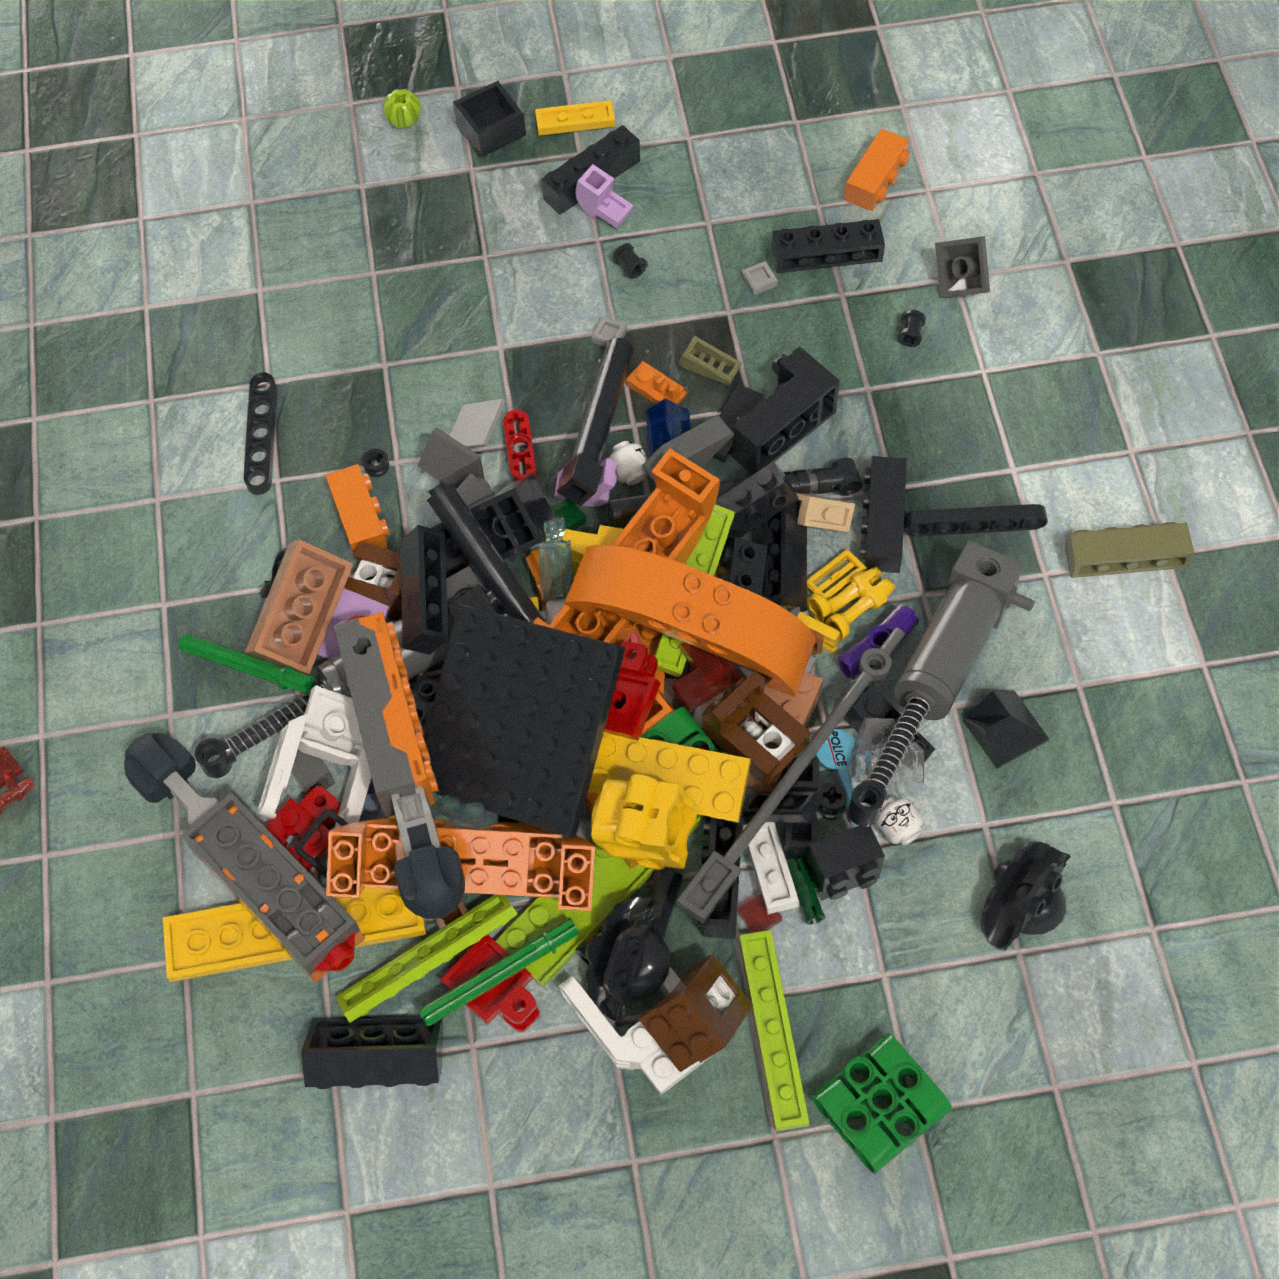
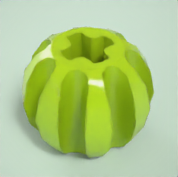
(402, 108)

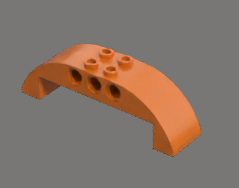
(664, 525)
(695, 610)

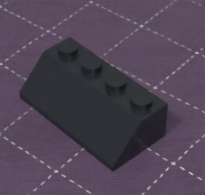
(372, 1052)

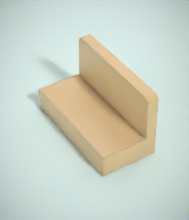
(825, 512)

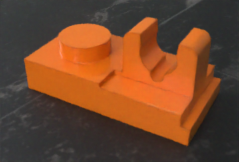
(654, 385)

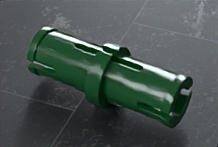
(806, 891)

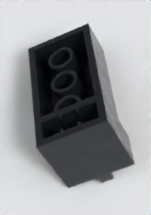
(798, 406)
(509, 518)

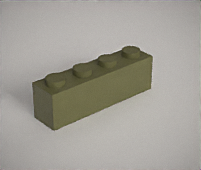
(1129, 549)

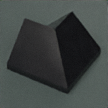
(1004, 727)

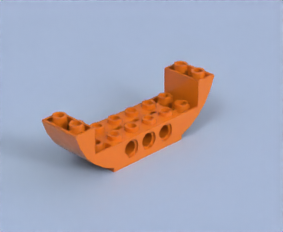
(494, 860)

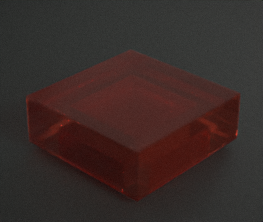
(756, 916)

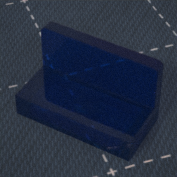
(665, 422)

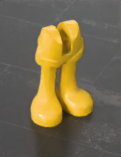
(862, 587)

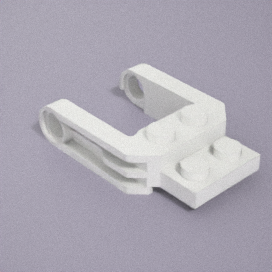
(327, 732)
(634, 1049)

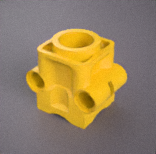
(644, 821)

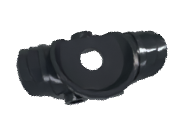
(1044, 906)
(626, 957)

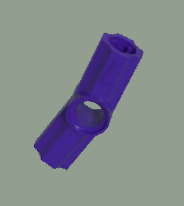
(901, 617)

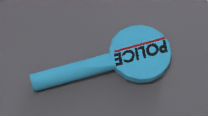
(837, 756)

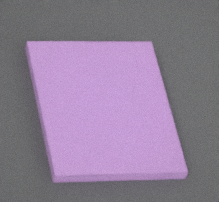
(349, 605)

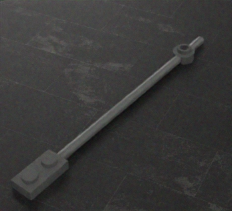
(720, 871)

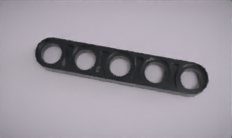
(265, 443)
(975, 520)

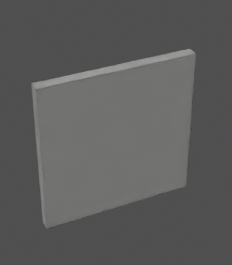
(476, 423)

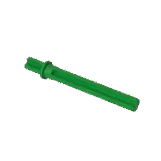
(285, 676)
(499, 971)

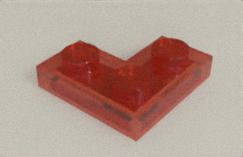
(709, 679)

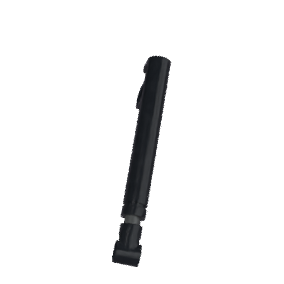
(839, 477)

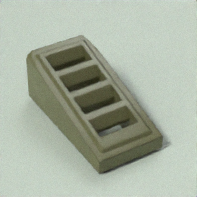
(705, 369)

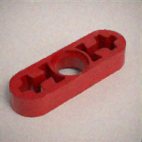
(523, 437)

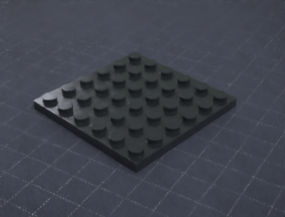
(521, 717)

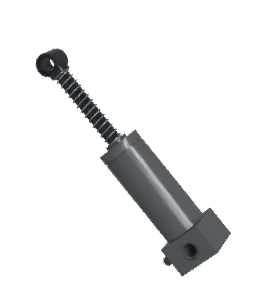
(974, 603)
(334, 680)

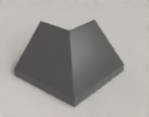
(962, 267)
(449, 459)

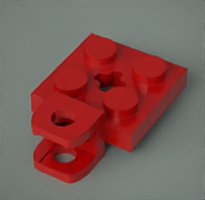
(638, 688)
(299, 818)
(504, 998)

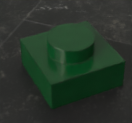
(571, 513)

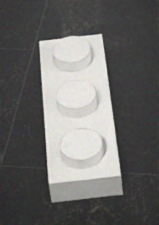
(772, 870)

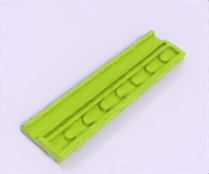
(611, 885)

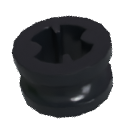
(371, 469)

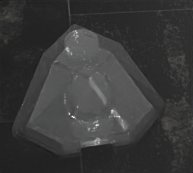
(868, 746)

